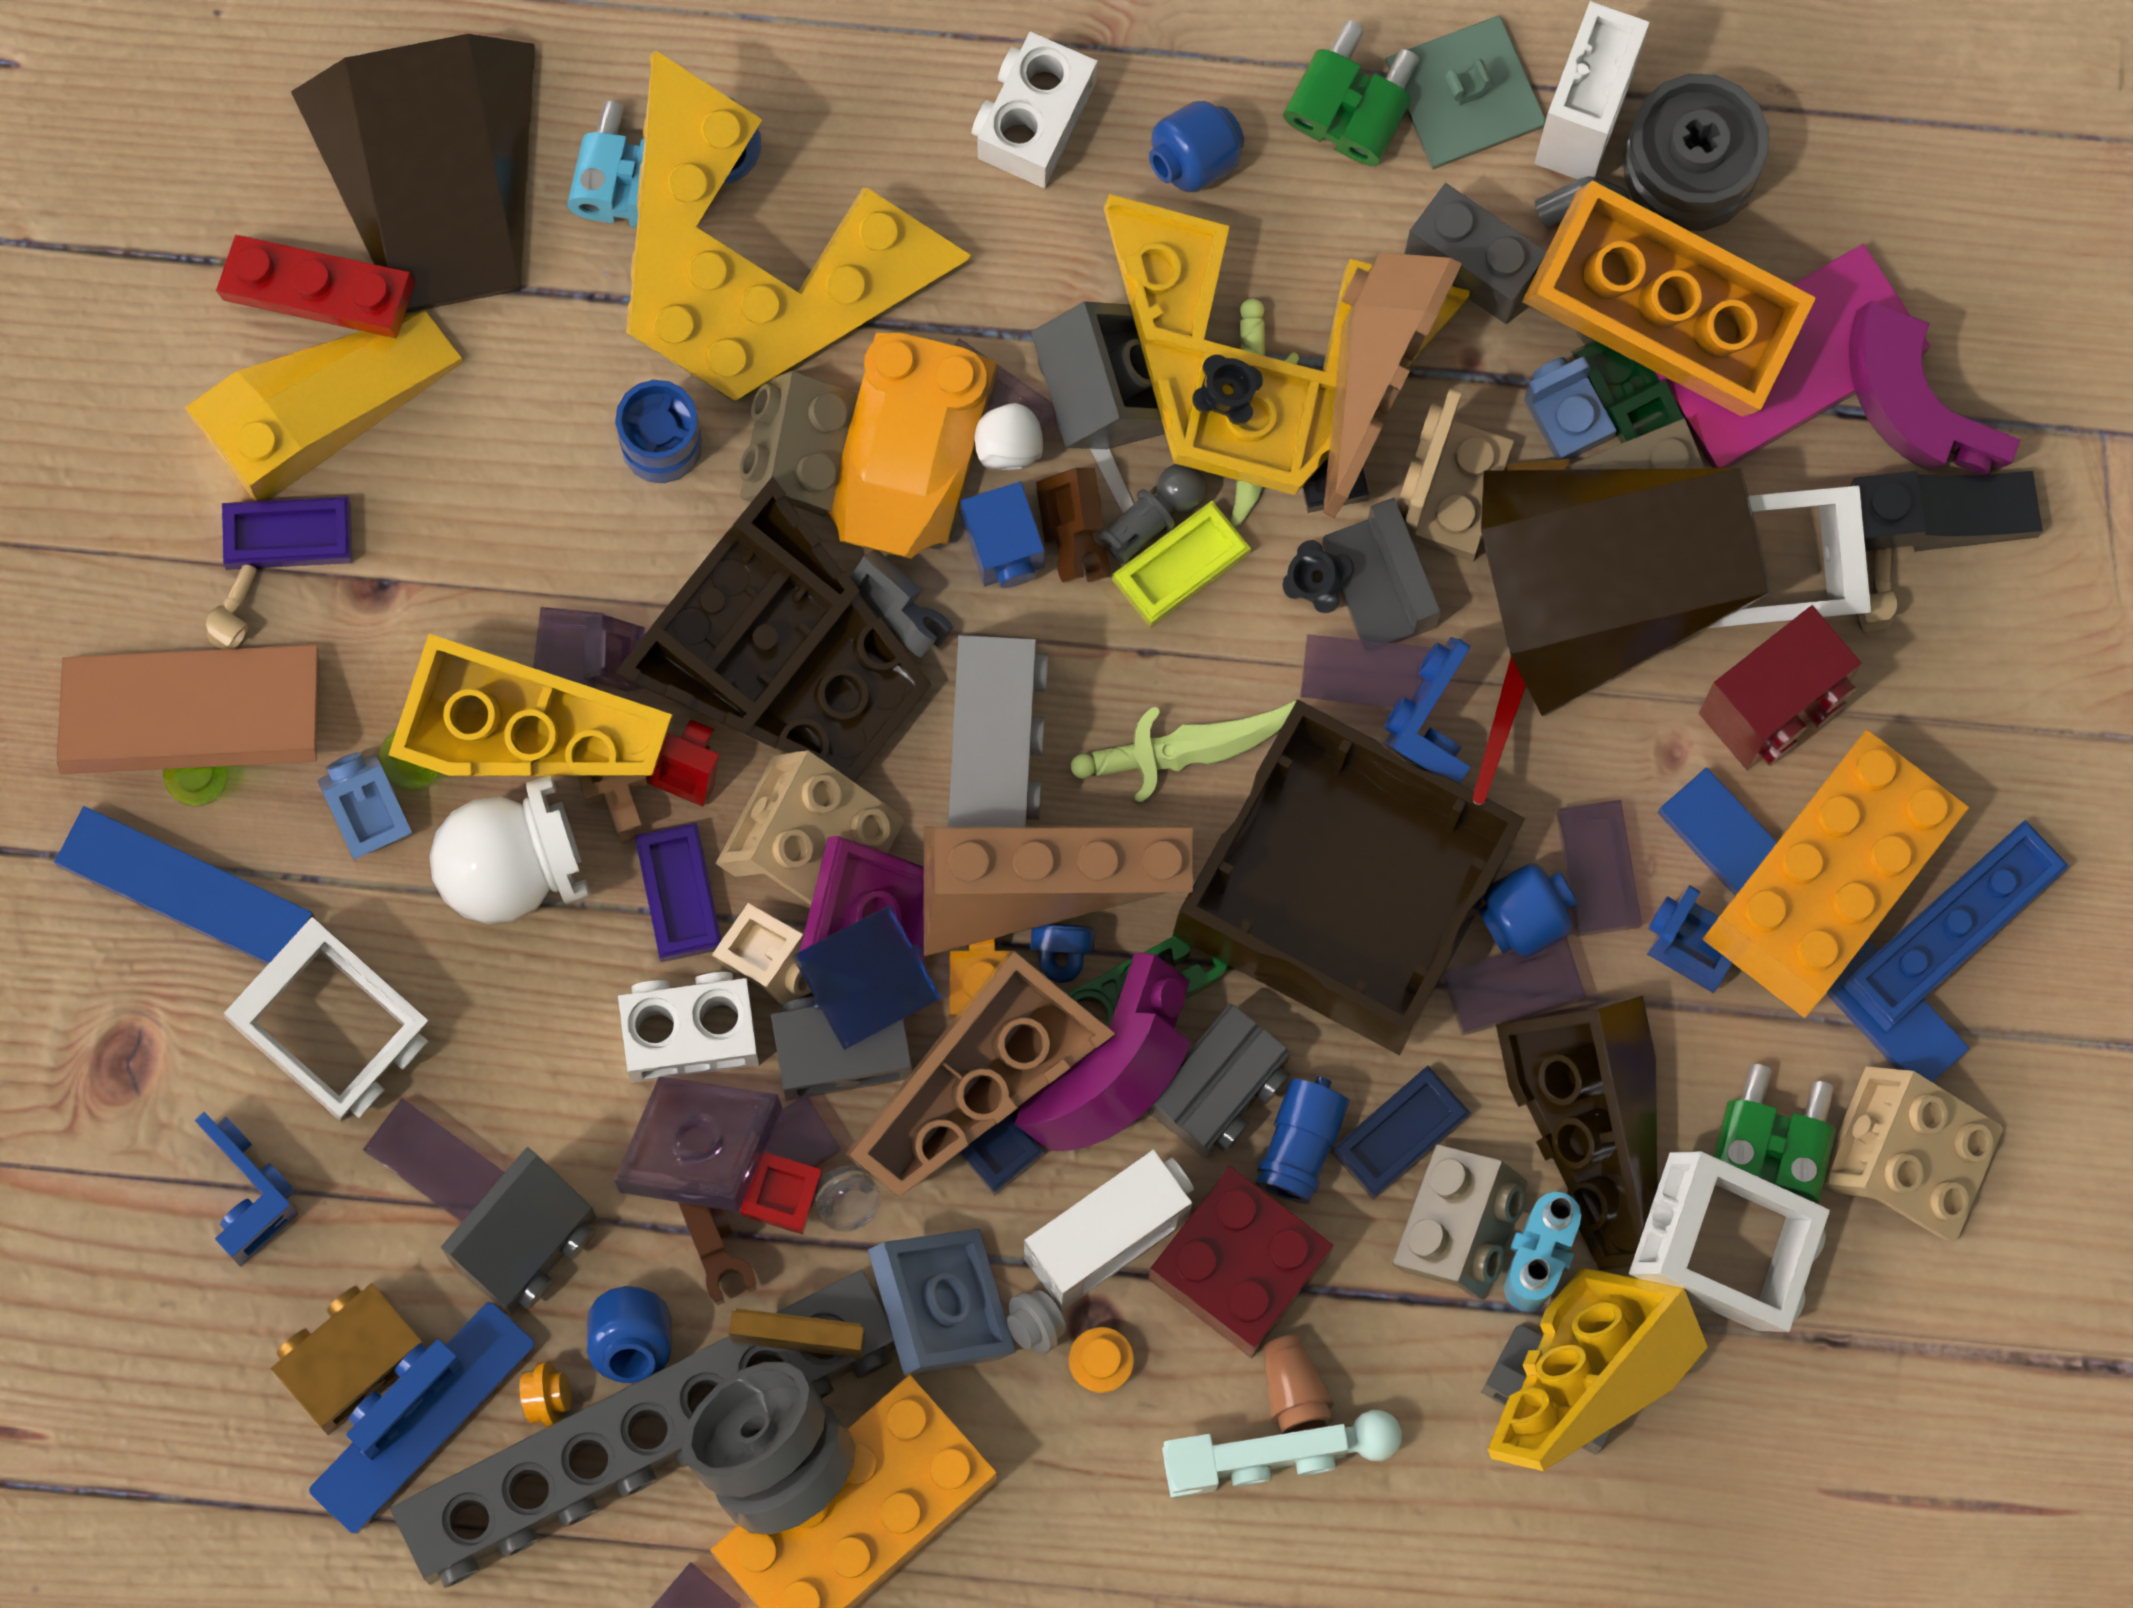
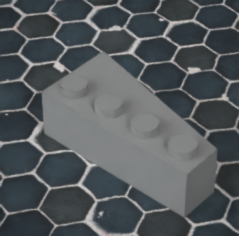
(996, 732)

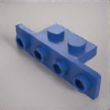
(418, 1414)

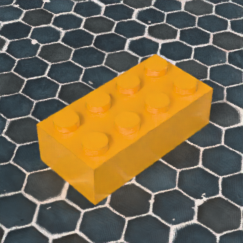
(1668, 299)
(1835, 873)
(904, 1488)

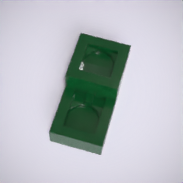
(1628, 392)

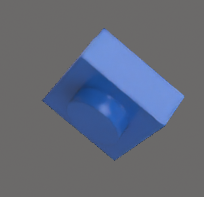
(1679, 940)

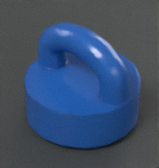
(1062, 938)

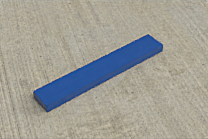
(1733, 848)

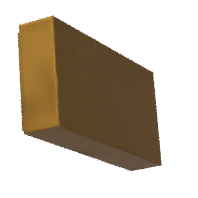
(797, 1333)

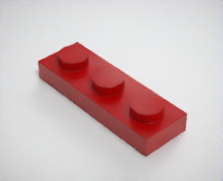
(315, 286)

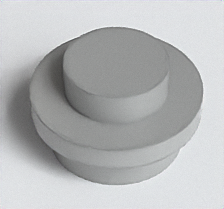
(1035, 1321)

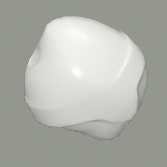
(1009, 438)

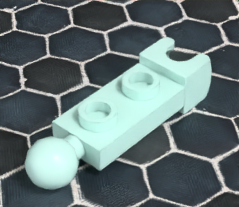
(1196, 1464)

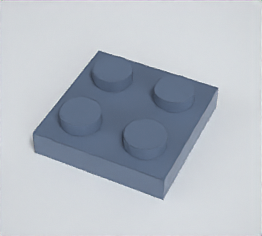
(941, 1301)

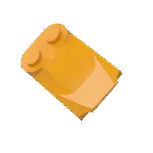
(910, 443)

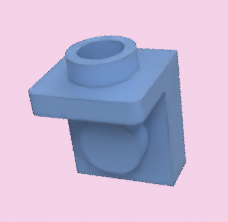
(1568, 408)
(363, 803)

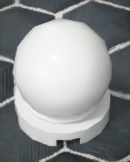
(505, 856)

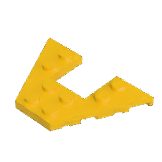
(1170, 281)
(719, 309)

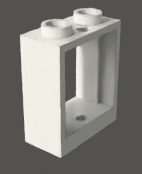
(1591, 92)
(1842, 554)
(281, 973)
(1676, 1222)
(1109, 1228)

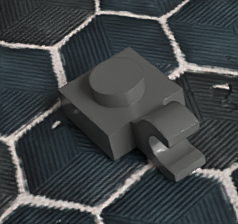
(892, 598)

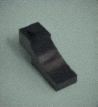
(1947, 509)

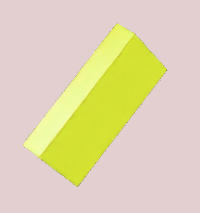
(1181, 564)

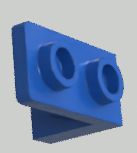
(1433, 751)
(249, 1224)

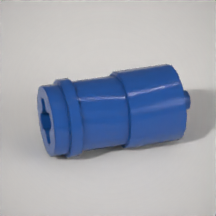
(1302, 1137)

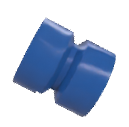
(658, 431)

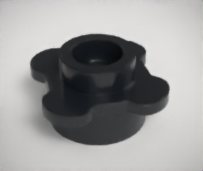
(1233, 372)
(1300, 581)

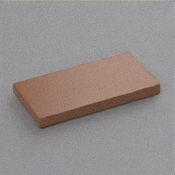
(188, 709)

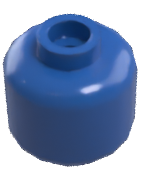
(1196, 146)
(1528, 910)
(629, 1334)

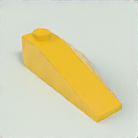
(307, 405)
(508, 719)
(1601, 1358)

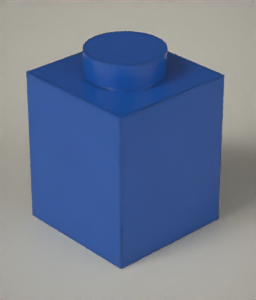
(1003, 536)

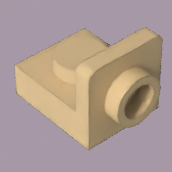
(762, 952)

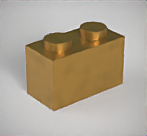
(345, 1356)

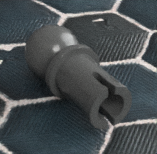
(1177, 490)

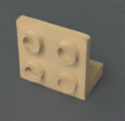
(1446, 491)
(792, 816)
(1912, 1149)

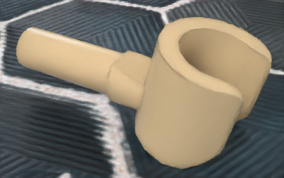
(1883, 601)
(223, 626)

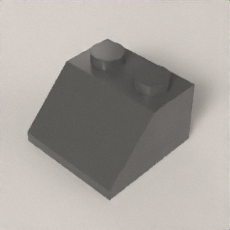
(1097, 377)
(520, 1233)

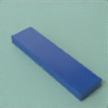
(180, 886)
(1955, 925)

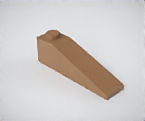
(1381, 334)

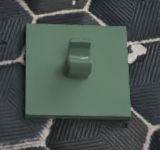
(1469, 93)

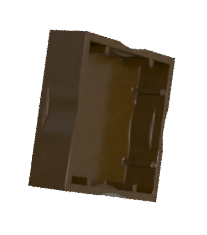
(1347, 877)

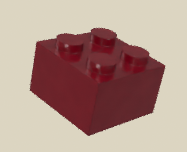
(1781, 687)
(1240, 1261)

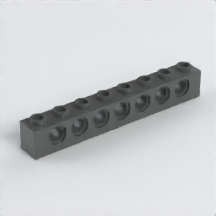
(430, 1515)

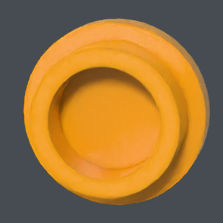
(1101, 1360)
(545, 1394)

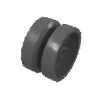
(1696, 151)
(769, 1448)

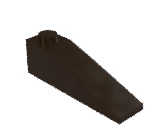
(1595, 1105)

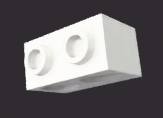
(1047, 113)
(690, 1046)

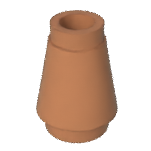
(1294, 1387)

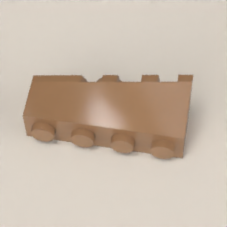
(1025, 877)
(984, 1065)

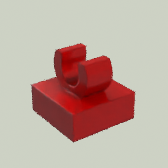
(687, 764)
(782, 1193)

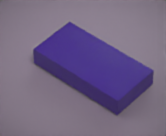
(287, 533)
(678, 892)

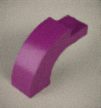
(1900, 403)
(1124, 1073)

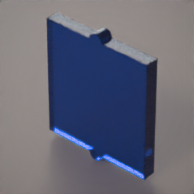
(866, 977)

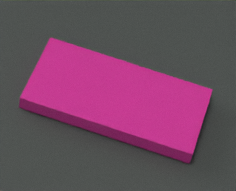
(1814, 372)

